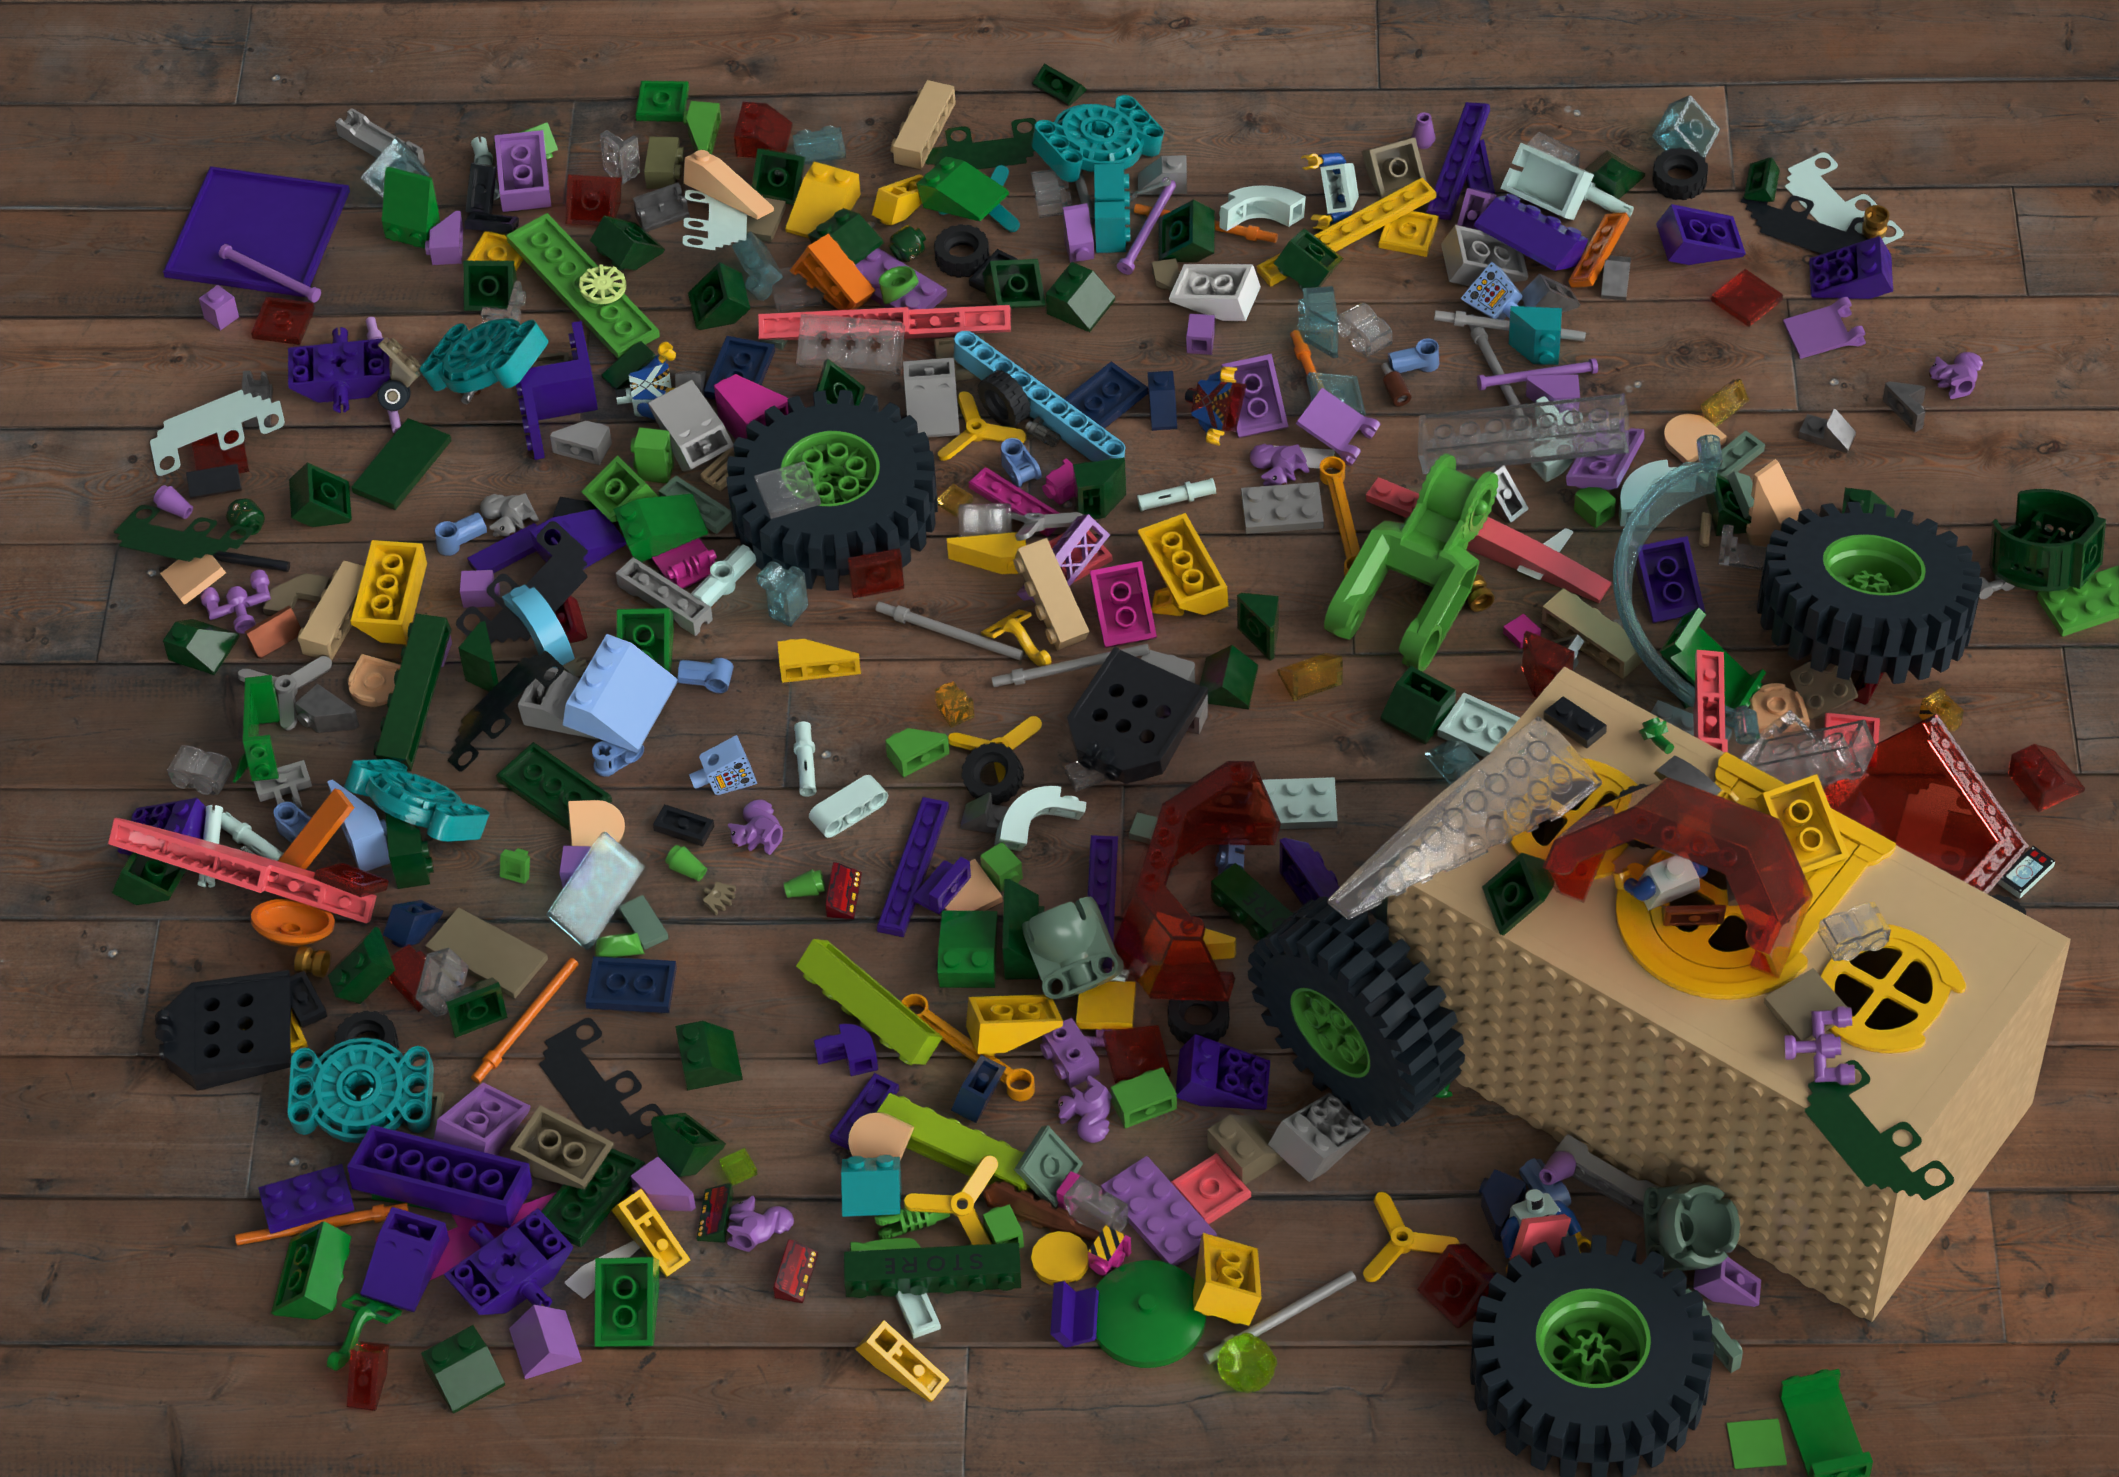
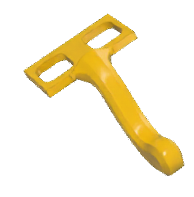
(1014, 626)

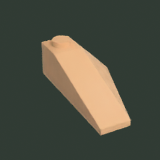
(720, 182)
(1772, 504)

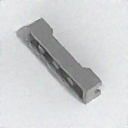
(368, 136)
(662, 593)
(1605, 1177)

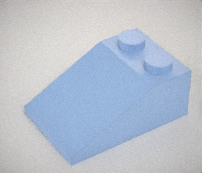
(364, 833)

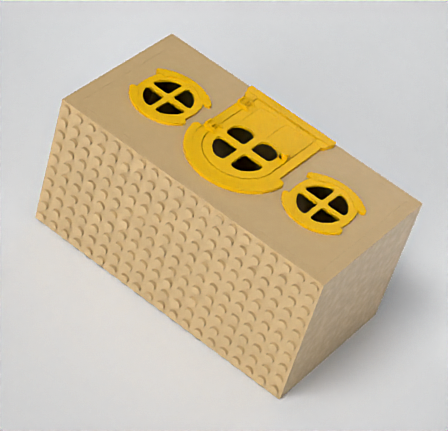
(1679, 1068)

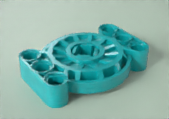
(1097, 135)
(484, 355)
(416, 800)
(357, 1064)

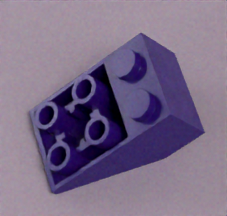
(1853, 271)
(589, 528)
(179, 816)
(1221, 1076)
(404, 1259)

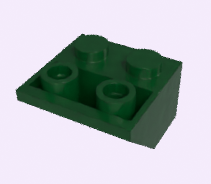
(1099, 486)
(1418, 705)

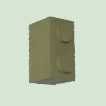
(663, 162)

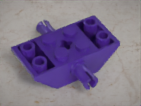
(338, 370)
(511, 1265)

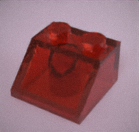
(760, 128)
(592, 198)
(1543, 661)
(2043, 776)
(1457, 1283)

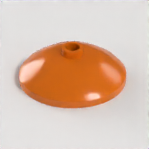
(291, 922)

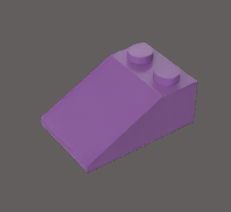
(522, 171)
(1262, 403)
(482, 1120)

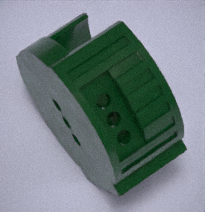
(2044, 558)

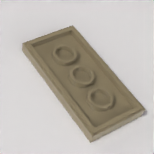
(489, 951)

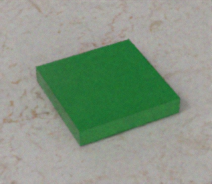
(662, 101)

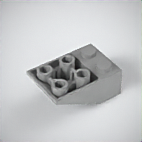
(932, 396)
(692, 424)
(545, 706)
(1318, 1136)

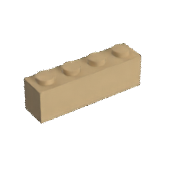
(923, 124)
(1051, 594)
(332, 616)
(1602, 638)

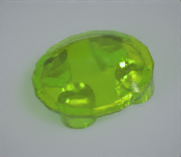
(1246, 1363)

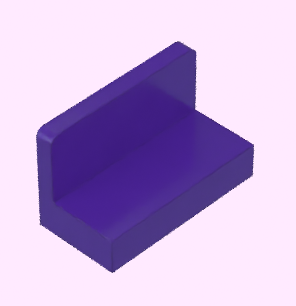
(943, 885)
(1074, 1314)

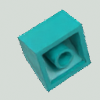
(1536, 333)
(871, 1186)

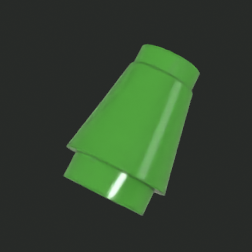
(685, 863)
(806, 884)

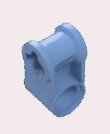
(1018, 462)
(616, 755)
(295, 820)

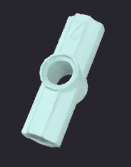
(724, 575)

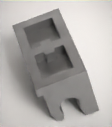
(660, 207)
(257, 388)

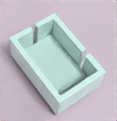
(1547, 181)

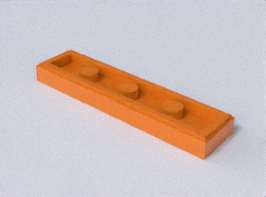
(1598, 250)
(318, 830)

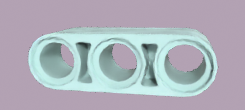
(848, 806)

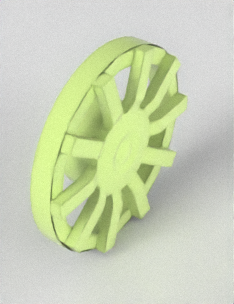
(602, 284)

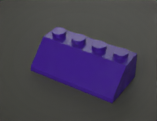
(1532, 232)
(1305, 871)

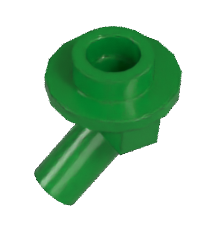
(1653, 730)

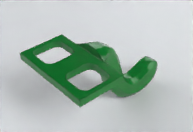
(362, 1314)

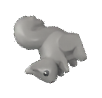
(511, 508)

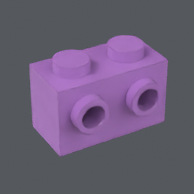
(1070, 1054)

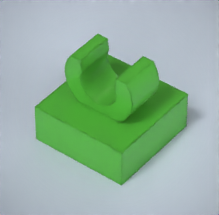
(515, 865)

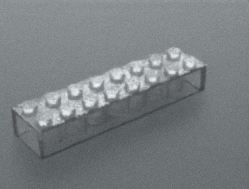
(1526, 432)

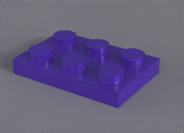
(306, 1198)

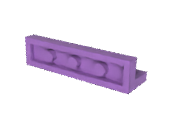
(1069, 541)

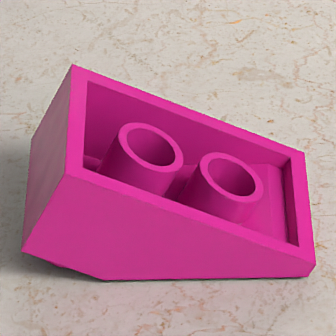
(1122, 604)

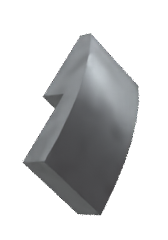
(1686, 773)

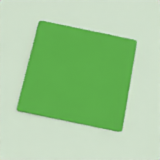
(1756, 1443)

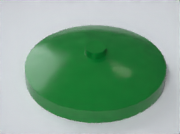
(1147, 1314)

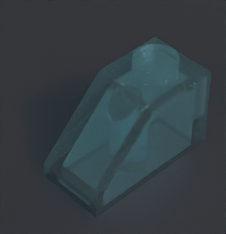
(1452, 759)

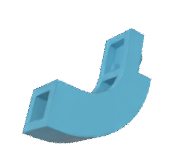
(540, 622)

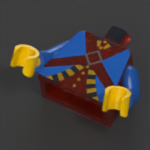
(1217, 403)

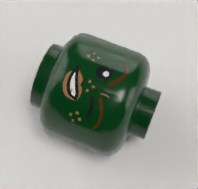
(907, 243)
(246, 514)

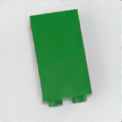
(1681, 651)
(260, 708)
(1823, 1426)

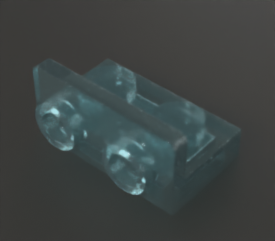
(820, 145)

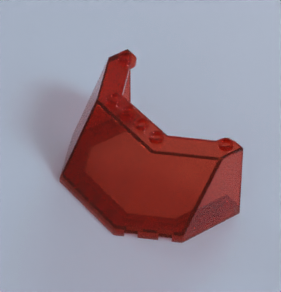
(1707, 831)
(1155, 933)

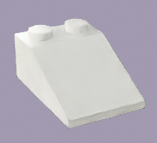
(1217, 290)

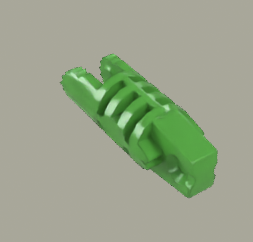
(907, 1222)

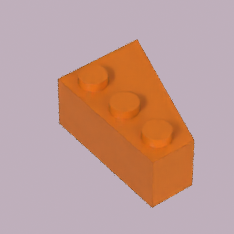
(834, 274)

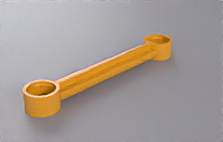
(1341, 507)
(966, 1047)

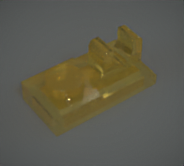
(1725, 402)

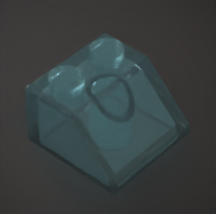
(1686, 127)
(395, 156)
(1319, 319)

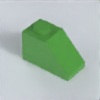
(915, 749)

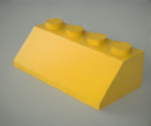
(1185, 565)
(389, 590)

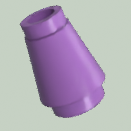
(1424, 131)
(171, 501)
(1558, 1167)

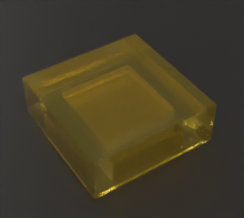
(952, 498)

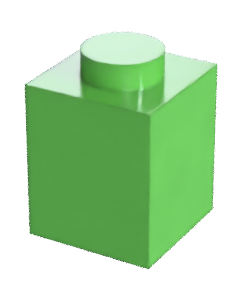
(1594, 505)
(1001, 864)
(1003, 1226)

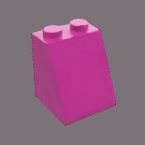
(742, 401)

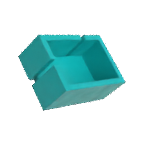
(1110, 208)

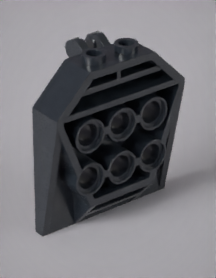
(1124, 755)
(206, 1031)

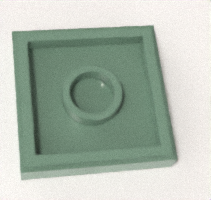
(1047, 1164)

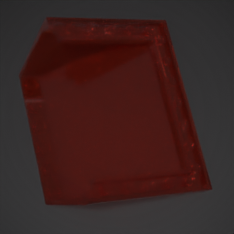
(1932, 805)

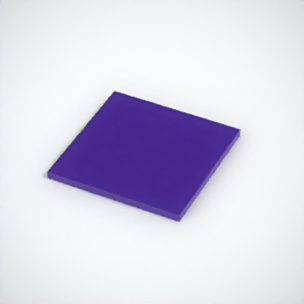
(263, 217)

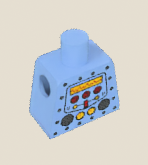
(1493, 293)
(724, 768)

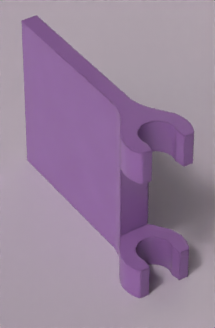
(1823, 329)
(1336, 424)

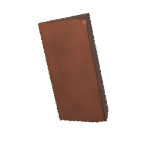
(273, 632)
(1693, 915)

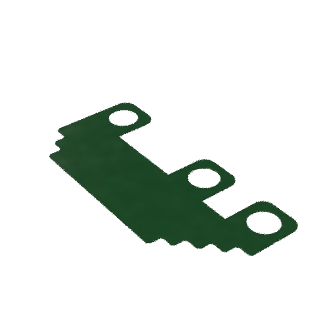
(987, 153)
(173, 543)
(1865, 1150)

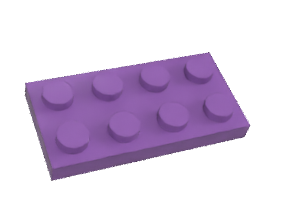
(923, 296)
(1604, 470)
(1159, 1212)

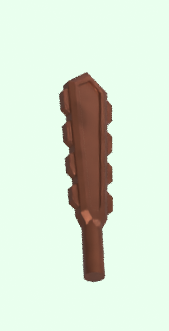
(1038, 1212)

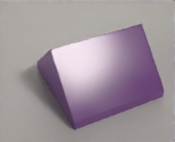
(544, 1341)

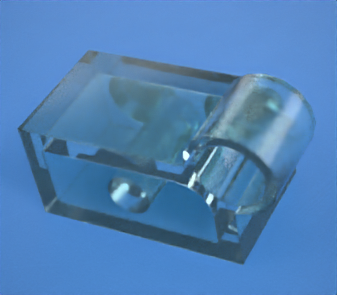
(758, 264)
(784, 592)

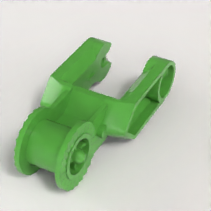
(1427, 549)

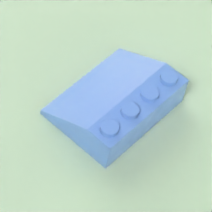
(619, 695)

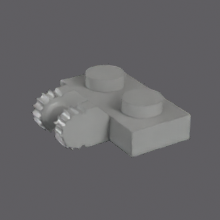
(290, 780)

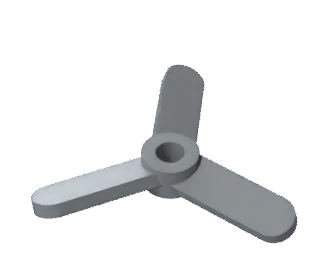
(1037, 522)
(288, 686)

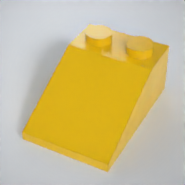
(820, 196)
(1806, 821)
(1009, 1021)
(1227, 1280)

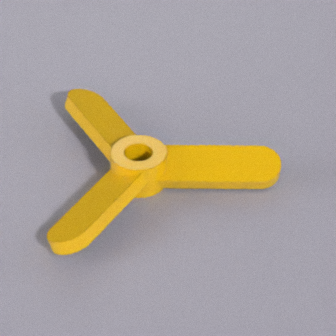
(976, 429)
(1012, 739)
(969, 1194)
(1397, 1230)

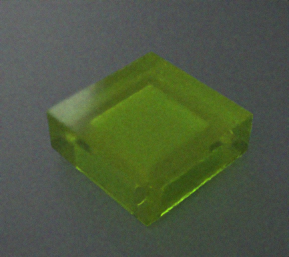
(738, 1166)

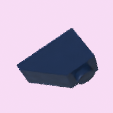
(1162, 400)
(411, 922)
(978, 1088)
(1498, 1196)

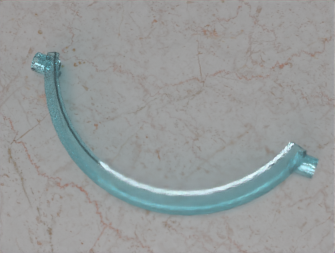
(1665, 496)

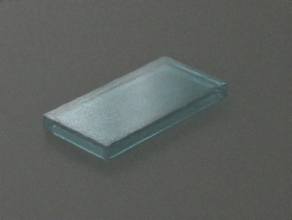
(595, 890)

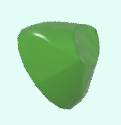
(897, 283)
(618, 945)

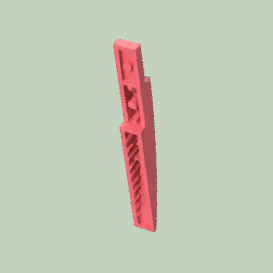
(917, 322)
(1505, 546)
(1710, 699)
(238, 868)

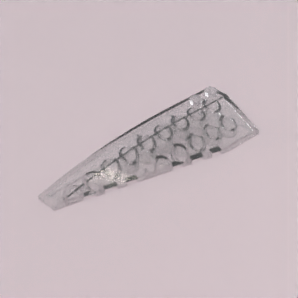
(1507, 792)

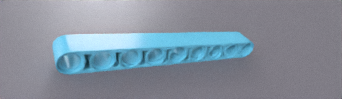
(1057, 413)

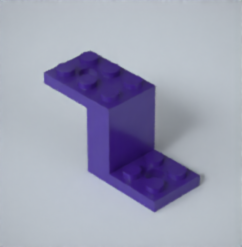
(557, 390)

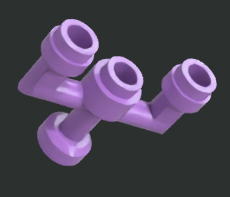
(238, 601)
(1824, 1046)

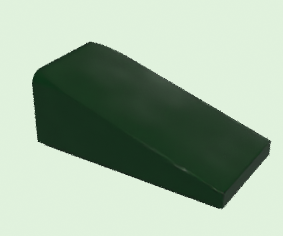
(632, 361)

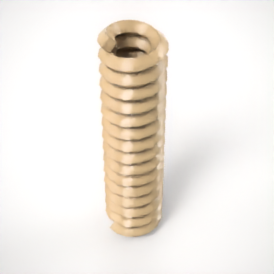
(1705, 529)

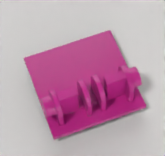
(686, 563)

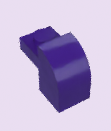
(851, 1043)

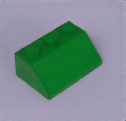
(312, 1273)

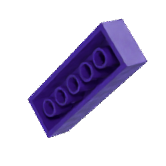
(440, 1176)

